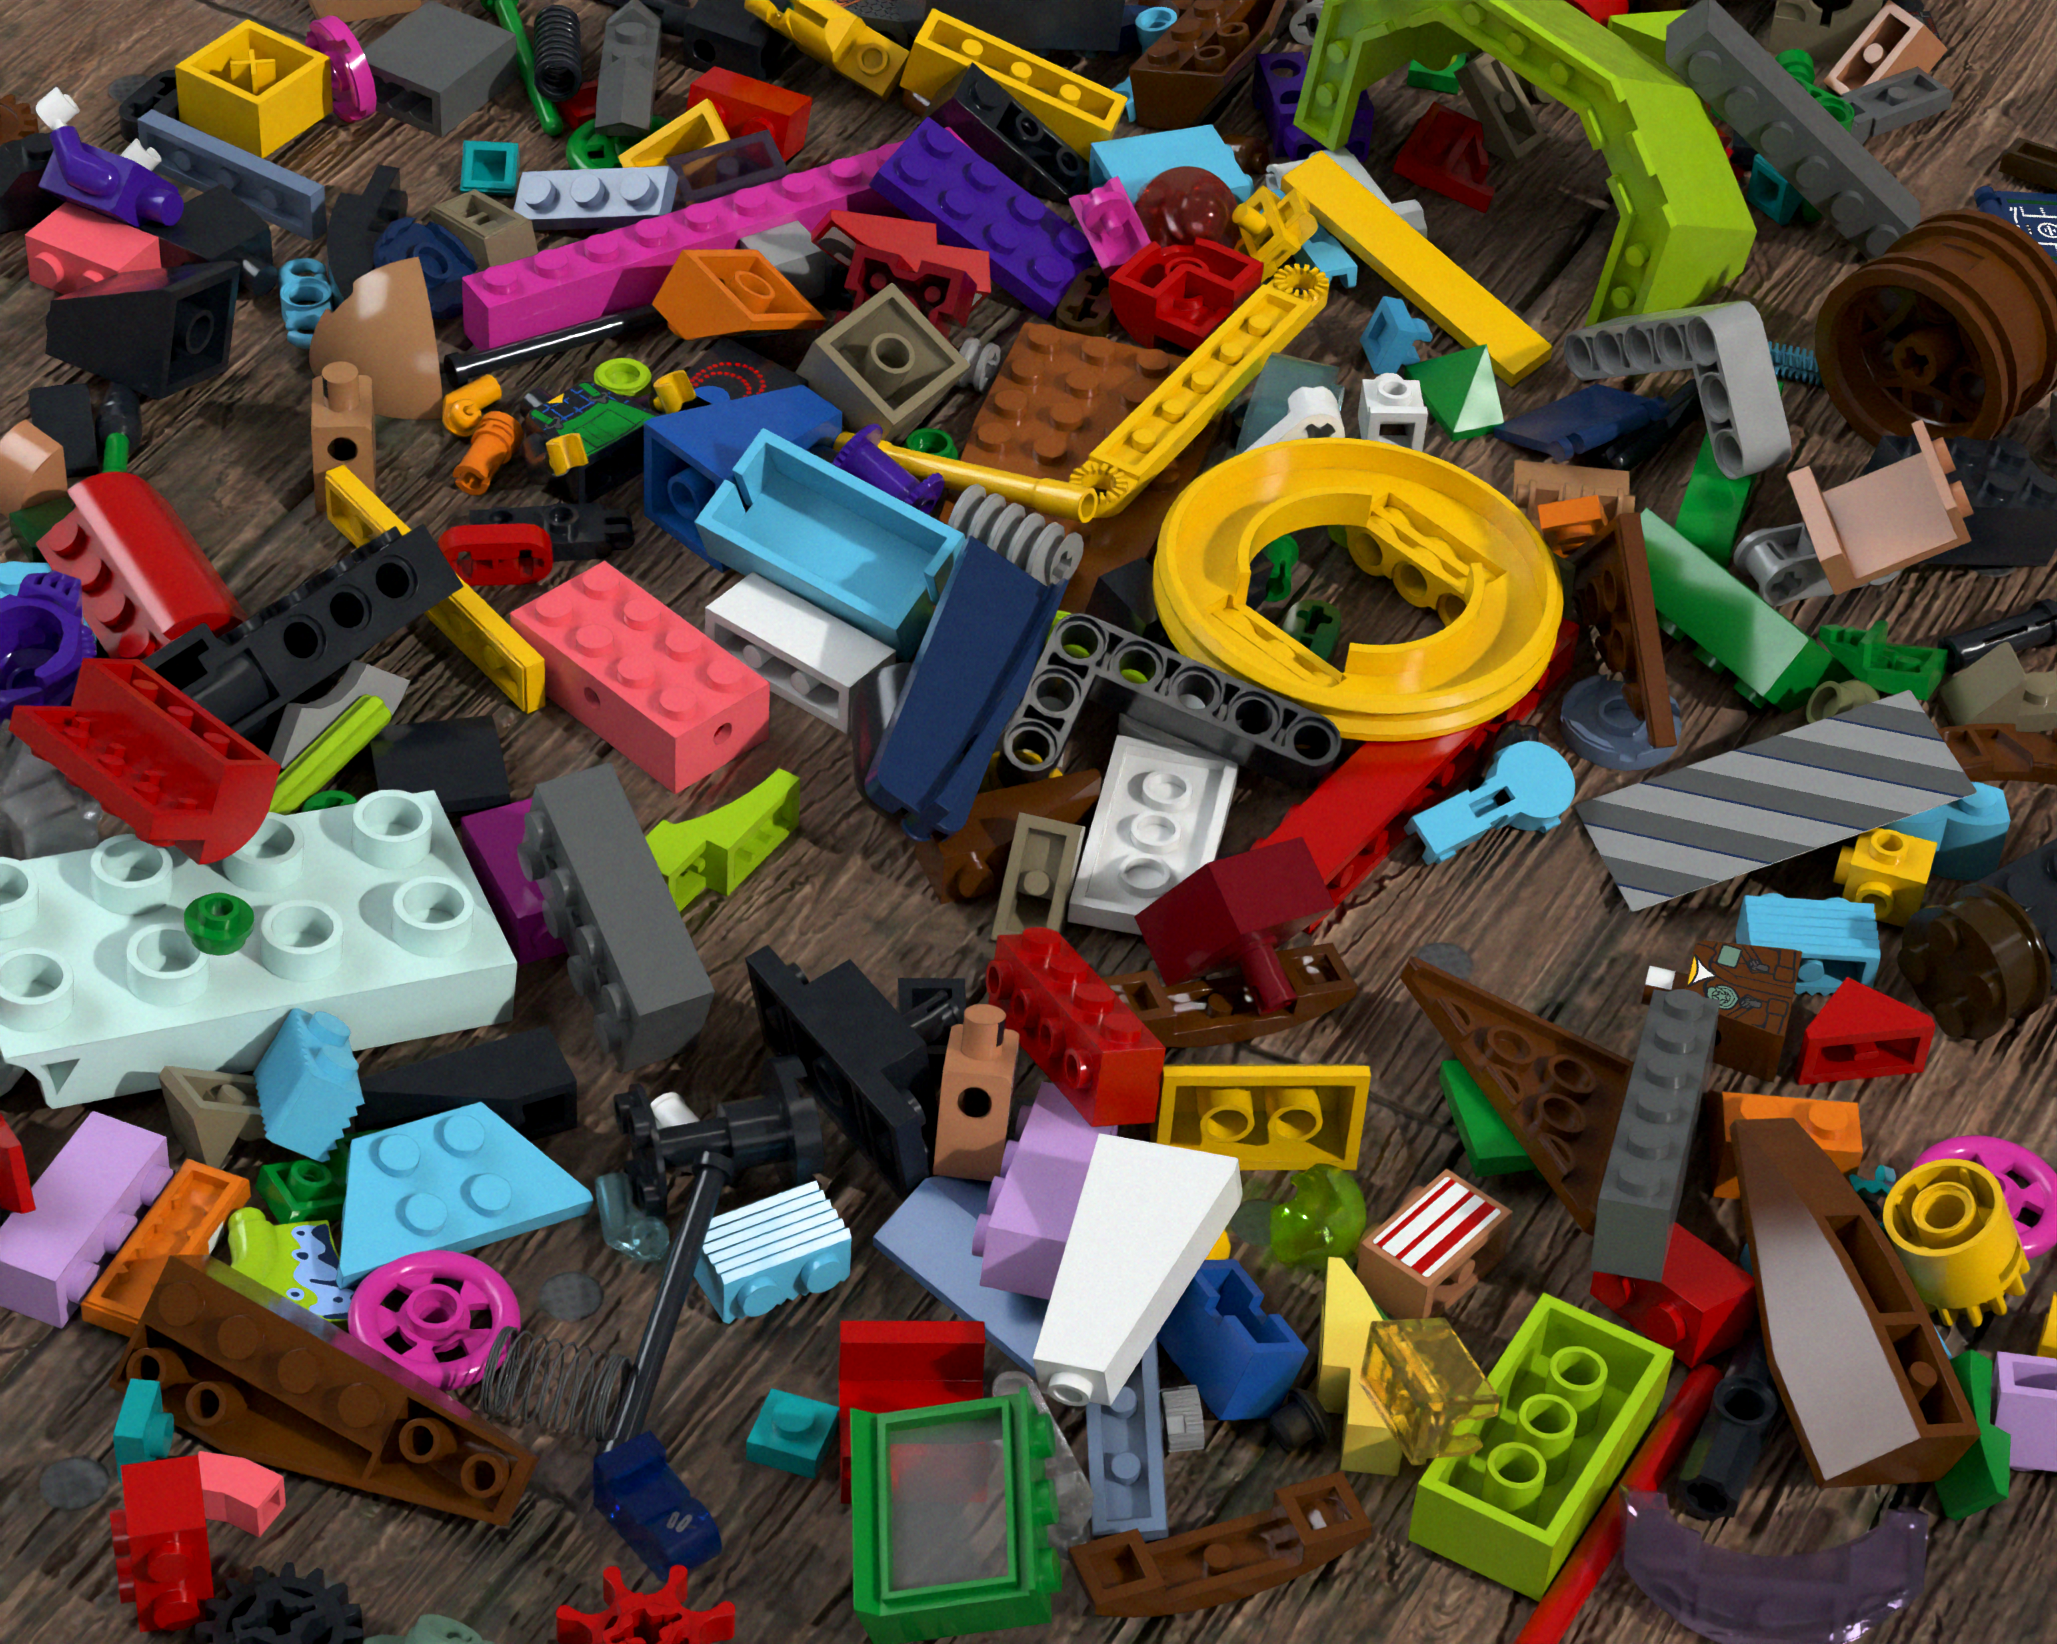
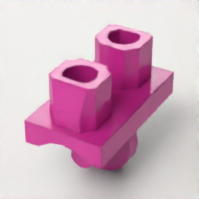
(1110, 225)

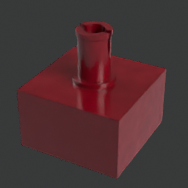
(1237, 916)

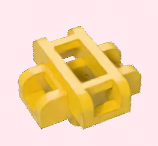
(1275, 232)

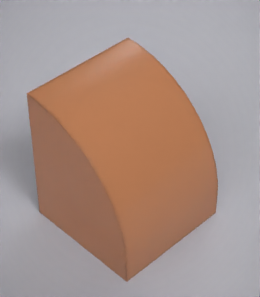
(30, 469)

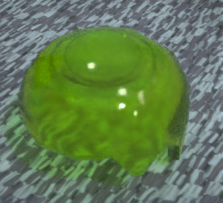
(1320, 1220)

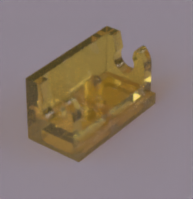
(1425, 1387)

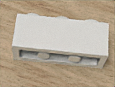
(796, 647)

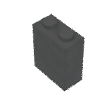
(440, 67)

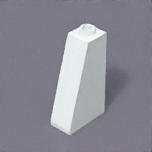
(1129, 1257)

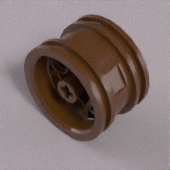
(1942, 331)

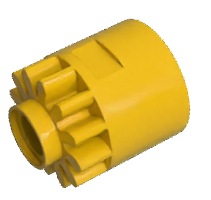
(1956, 1239)

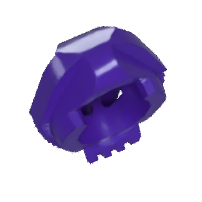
(42, 642)

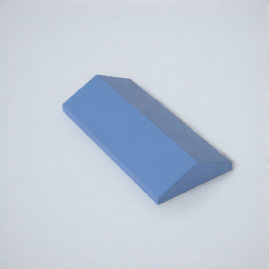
(933, 1244)

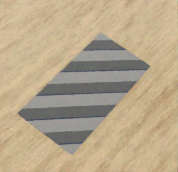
(1773, 800)

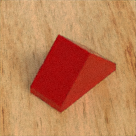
(1863, 1037)

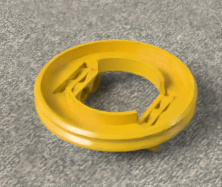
(1405, 517)

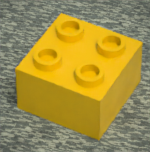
(254, 88)

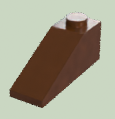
(978, 854)

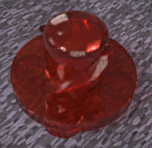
(1187, 205)

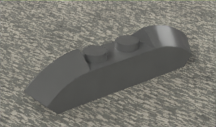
(628, 72)

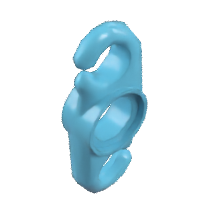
(298, 289)

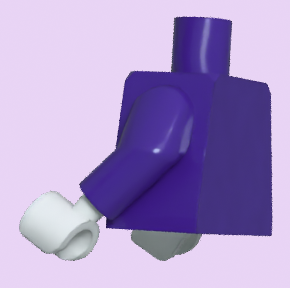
(101, 180)

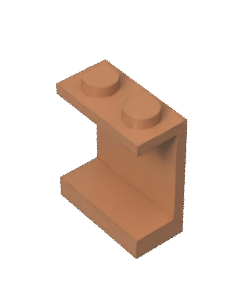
(1885, 516)

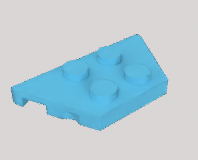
(447, 1187)

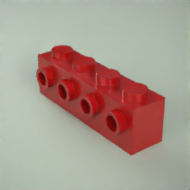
(1076, 1028)

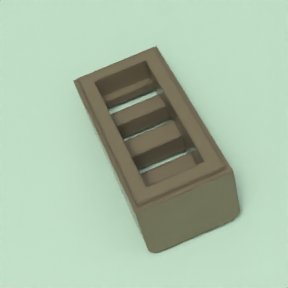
(487, 228)

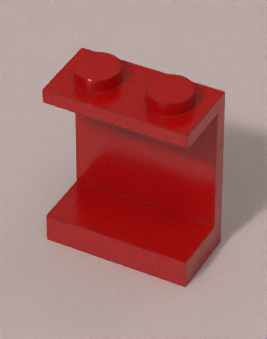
(904, 1368)

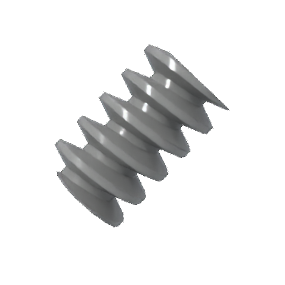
(1019, 539)

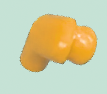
(463, 406)

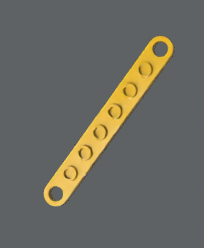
(1201, 387)

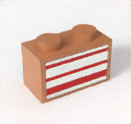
(1433, 1248)

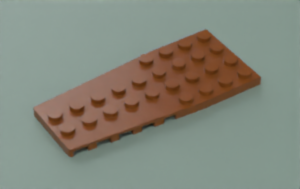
(1052, 409)

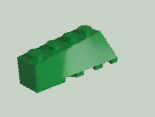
(1732, 623)

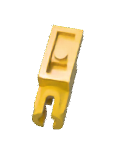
(837, 41)

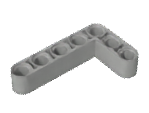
(1730, 368)

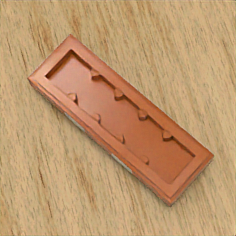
(182, 1221)

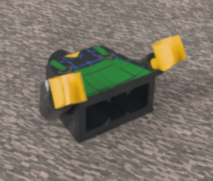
(593, 437)

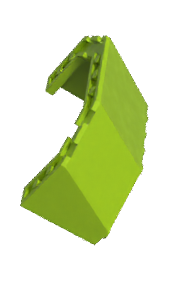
(1676, 194)

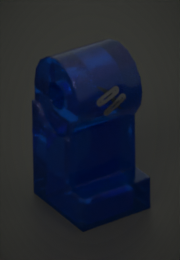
(653, 1507)

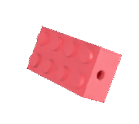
(644, 677)

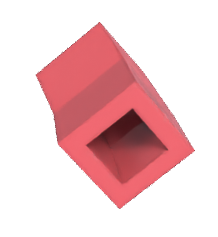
(240, 1492)

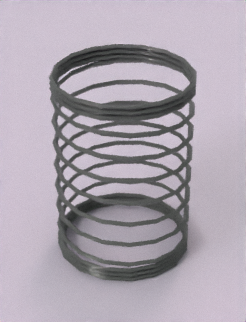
(512, 1374)

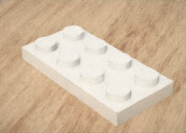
(1150, 830)

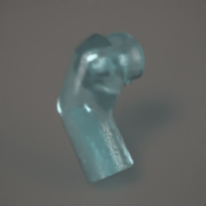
(626, 1227)

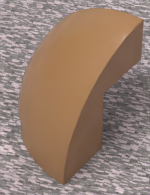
(389, 337)

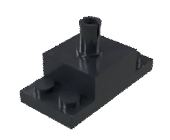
(858, 1058)

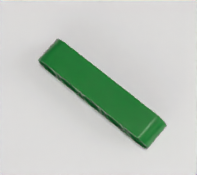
(1714, 505)

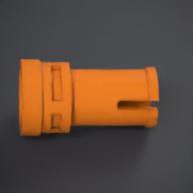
(492, 445)

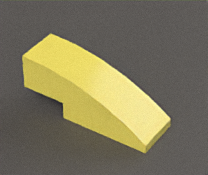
(1342, 1345)

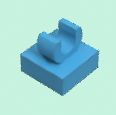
(1391, 335)

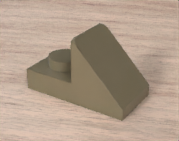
(1501, 107)
(2001, 692)
(1038, 876)
(211, 1111)

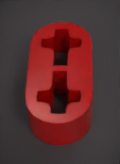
(497, 553)

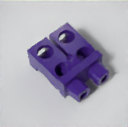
(1279, 101)

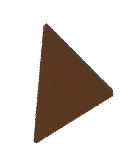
(1618, 599)
(1542, 1080)

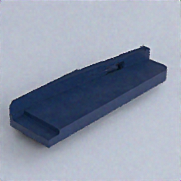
(961, 690)

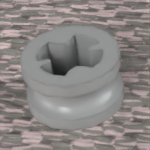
(983, 363)

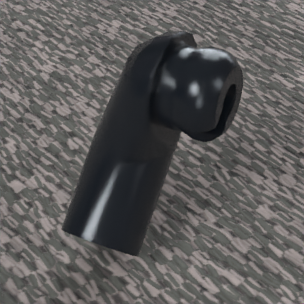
(1507, 734)

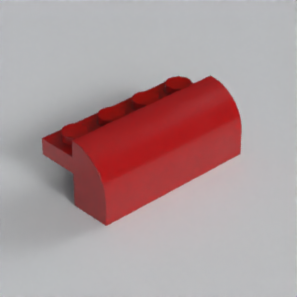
(137, 567)
(154, 759)

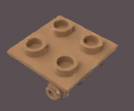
(1548, 483)

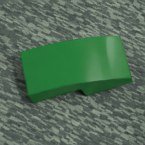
(308, 1187)
(1984, 1470)

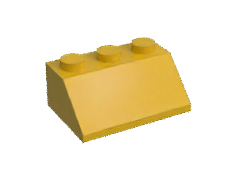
(1265, 1112)

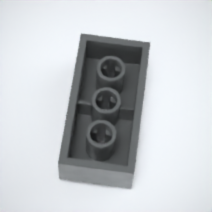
(614, 918)

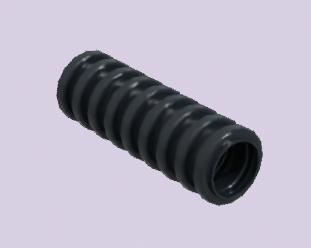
(557, 53)

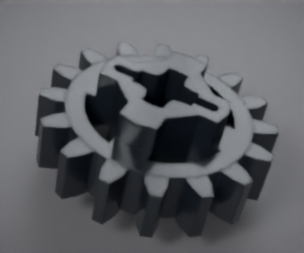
(282, 1612)

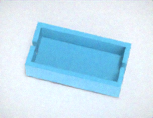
(831, 541)

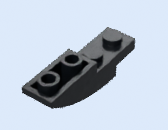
(356, 227)

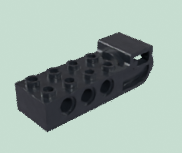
(308, 630)

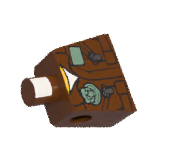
(1754, 999)

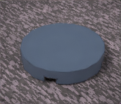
(1604, 730)

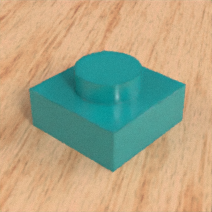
(142, 1426)
(792, 1433)

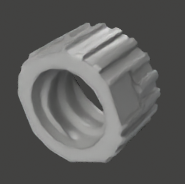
(1182, 1418)

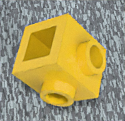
(1887, 872)

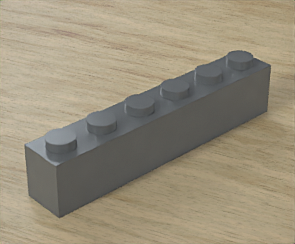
(1789, 128)
(1655, 1136)

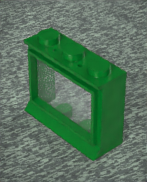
(953, 1519)

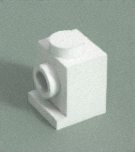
(1392, 401)

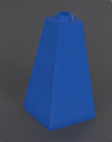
(698, 447)

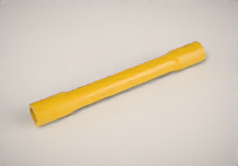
(1044, 495)

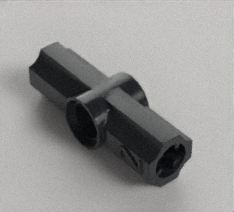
(1732, 1434)

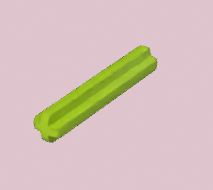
(329, 754)

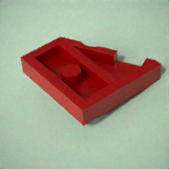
(1448, 157)

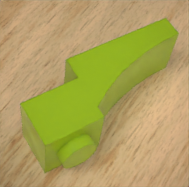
(726, 843)

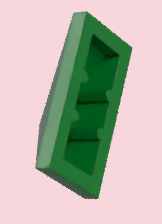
(1460, 392)

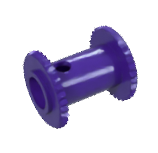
(869, 463)

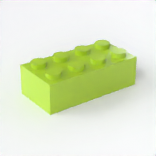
(1564, 1429)

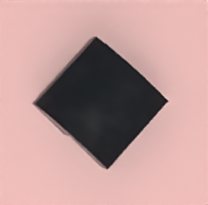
(451, 756)

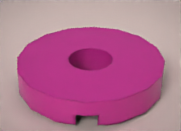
(350, 71)

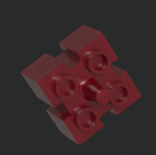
(936, 290)

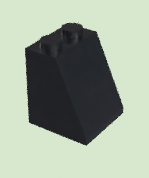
(149, 326)

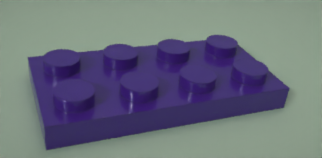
(982, 209)

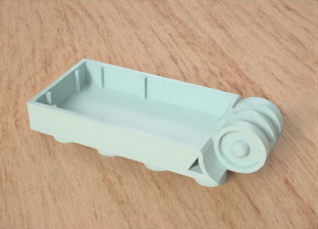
(352, 918)

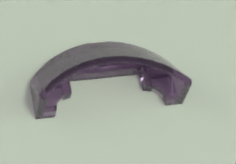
(1772, 1598)

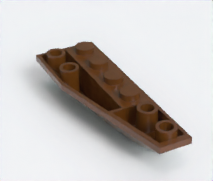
(1199, 59)
(1843, 1320)
(312, 1398)

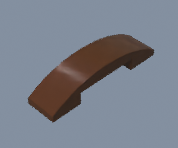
(1224, 1009)
(1224, 1560)

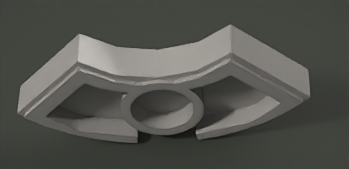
(307, 722)

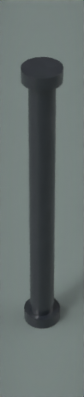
(461, 368)
(711, 1174)

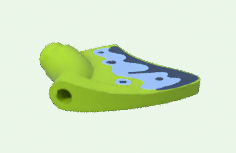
(291, 1260)

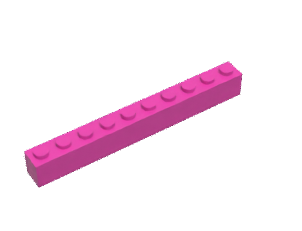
(632, 263)

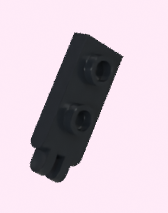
(575, 530)

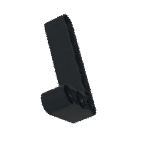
(1158, 706)

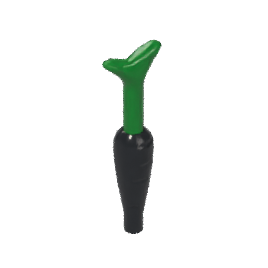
(118, 426)

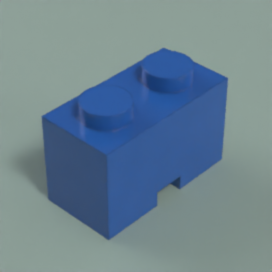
(1230, 1345)

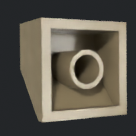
(883, 365)

